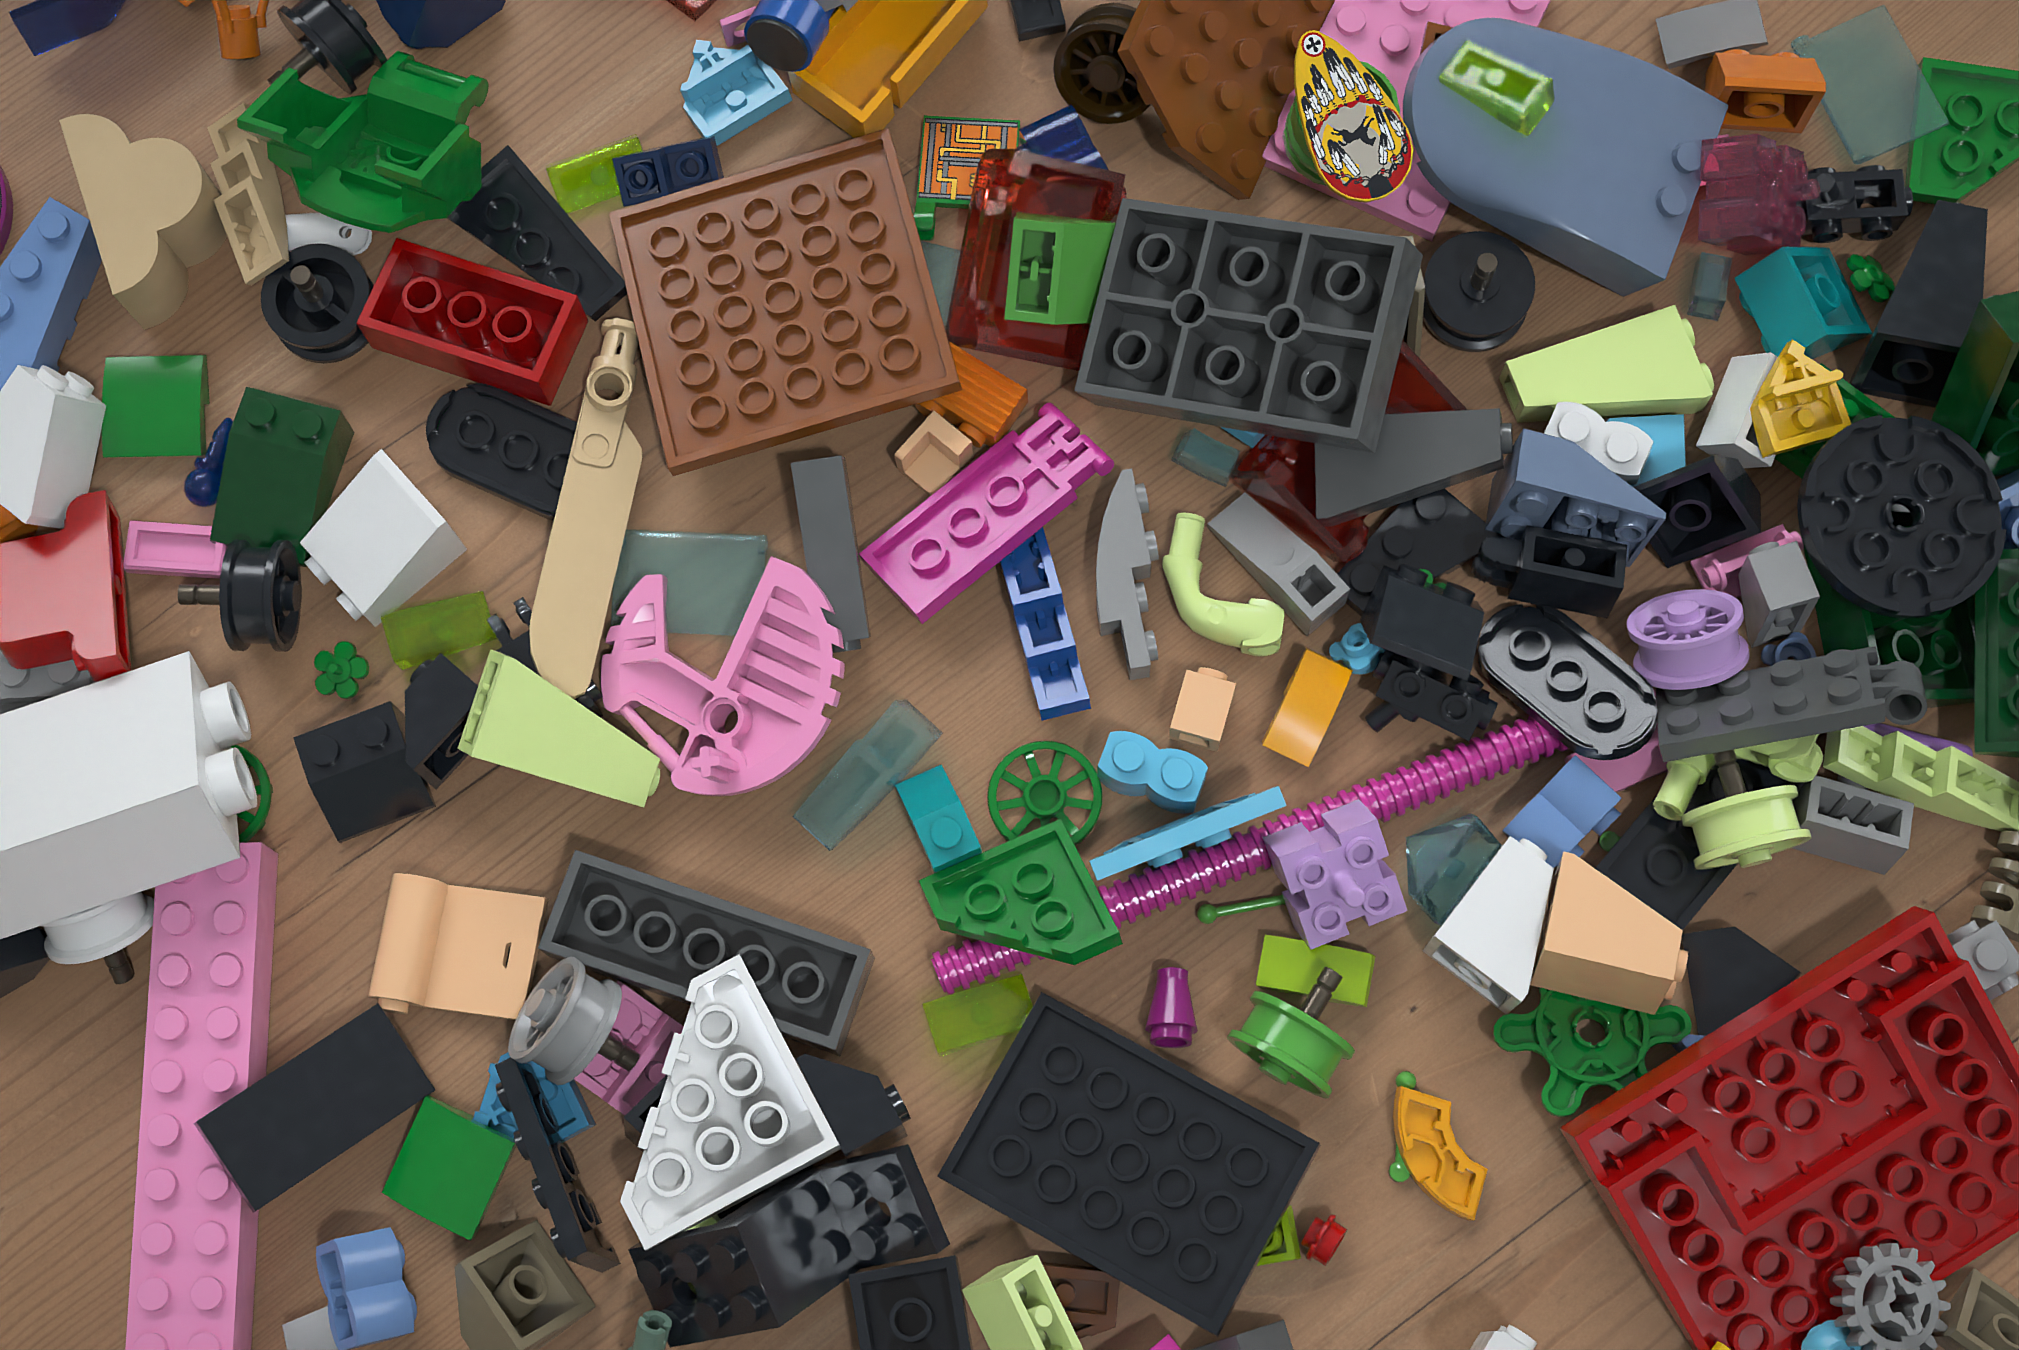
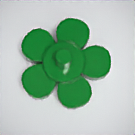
(1869, 276)
(340, 670)

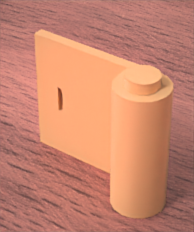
(452, 946)

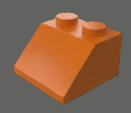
(1765, 90)

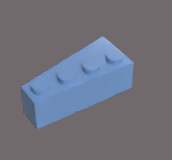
(44, 287)

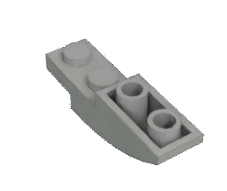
(1122, 557)

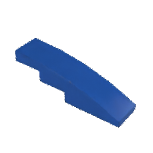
(1044, 629)

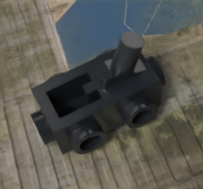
(1841, 198)
(1431, 694)

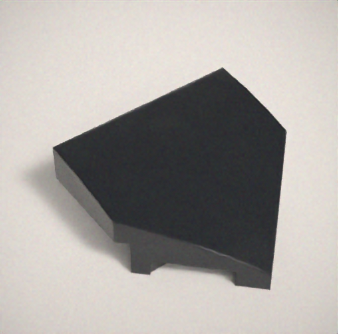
(1730, 975)

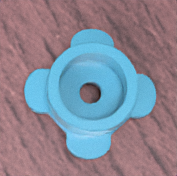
(1356, 651)

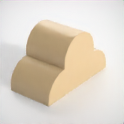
(147, 213)

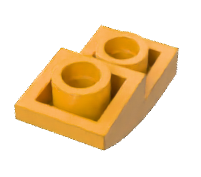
(1307, 707)

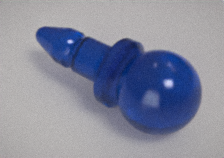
(203, 483)

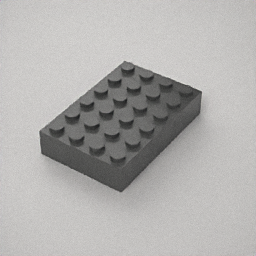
(1250, 323)

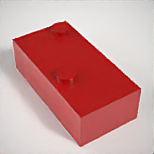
(473, 321)

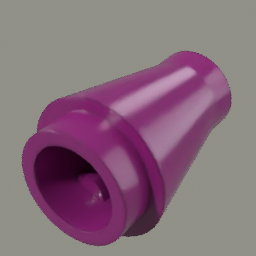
(1171, 1011)

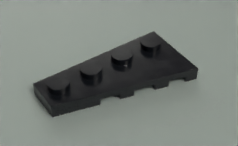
(536, 234)
(553, 1167)

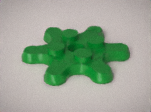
(1577, 1063)

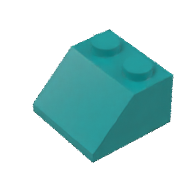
(1802, 299)

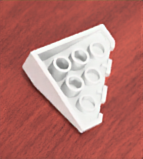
(728, 1114)

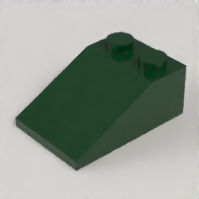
(278, 470)

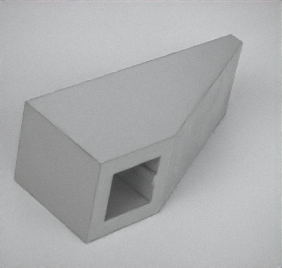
(1281, 563)

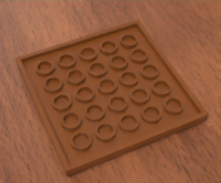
(783, 302)

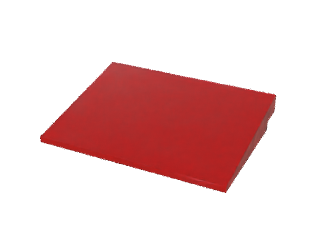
(1811, 1127)

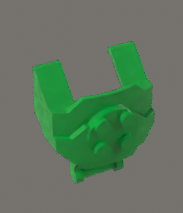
(379, 154)

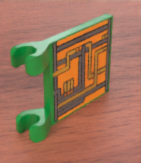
(950, 161)

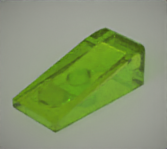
(1500, 86)
(437, 628)
(978, 1014)

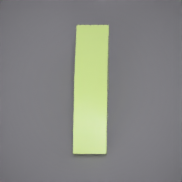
(1933, 780)

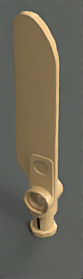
(588, 521)

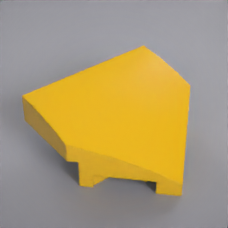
(1797, 403)

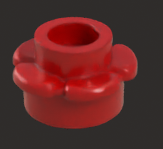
(1323, 1239)

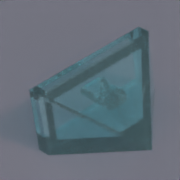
(1447, 862)

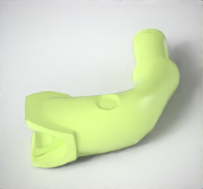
(1250, 626)
(1789, 759)

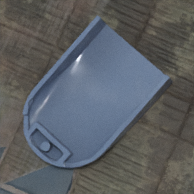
(1600, 174)

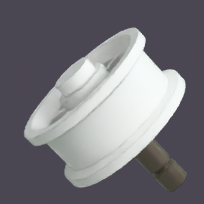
(101, 934)

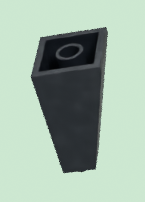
(1928, 309)

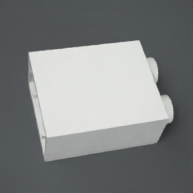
(118, 790)

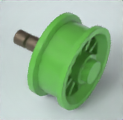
(1292, 1041)

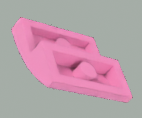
(643, 1030)

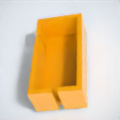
(880, 58)

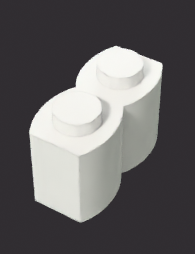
(1613, 443)

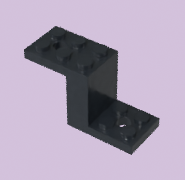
(790, 1246)

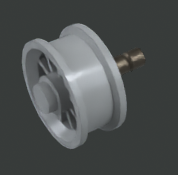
(569, 1023)

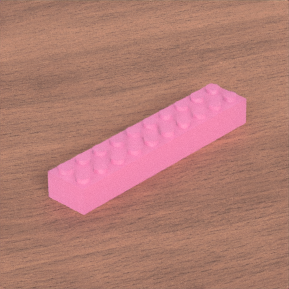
(201, 1049)

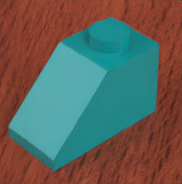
(938, 818)

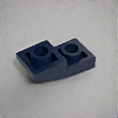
(667, 170)

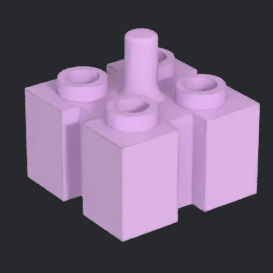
(1335, 874)

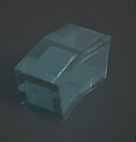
(1709, 286)
(1206, 457)

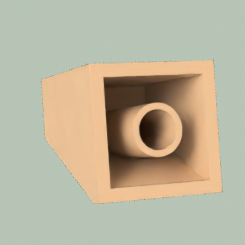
(1605, 942)

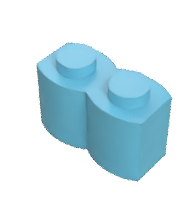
(1138, 768)

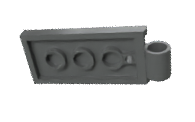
(1789, 703)

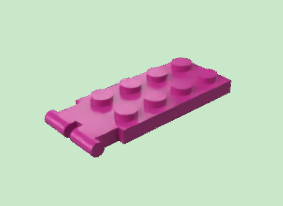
(984, 513)

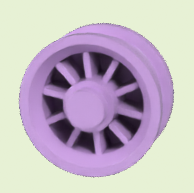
(1688, 639)

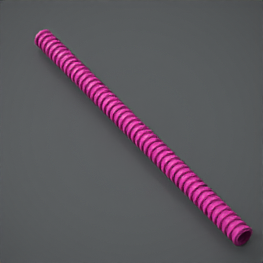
(1248, 851)

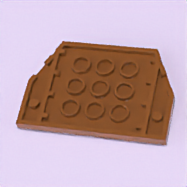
(1219, 77)

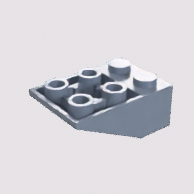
(1568, 491)

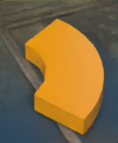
(1433, 1155)

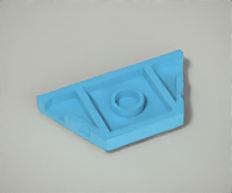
(1202, 827)

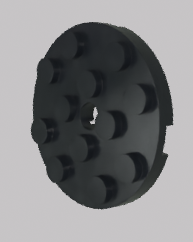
(1849, 518)

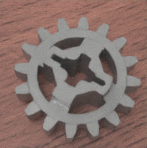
(1875, 1284)

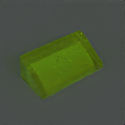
(590, 174)

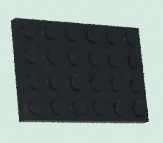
(1130, 1163)

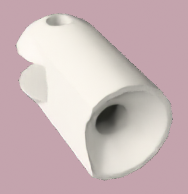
(321, 229)

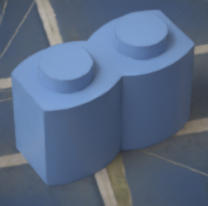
(1566, 812)
(365, 1288)

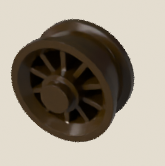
(1091, 70)

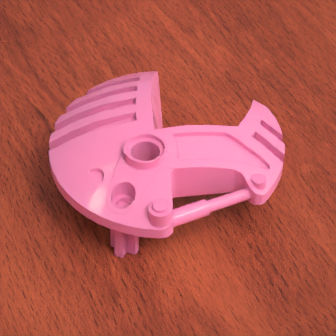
(771, 676)

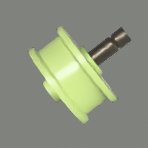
(1744, 824)

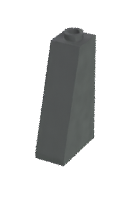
(1411, 460)
(832, 544)

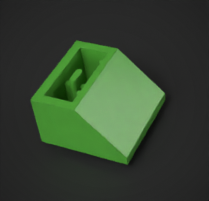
(1056, 268)

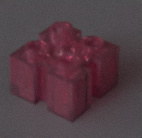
(1753, 194)

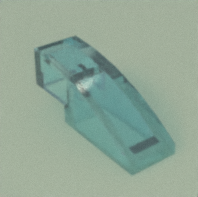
(867, 773)

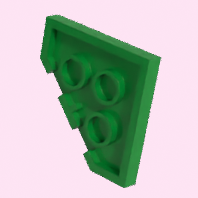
(1979, 136)
(1026, 898)

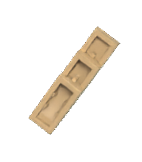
(250, 199)

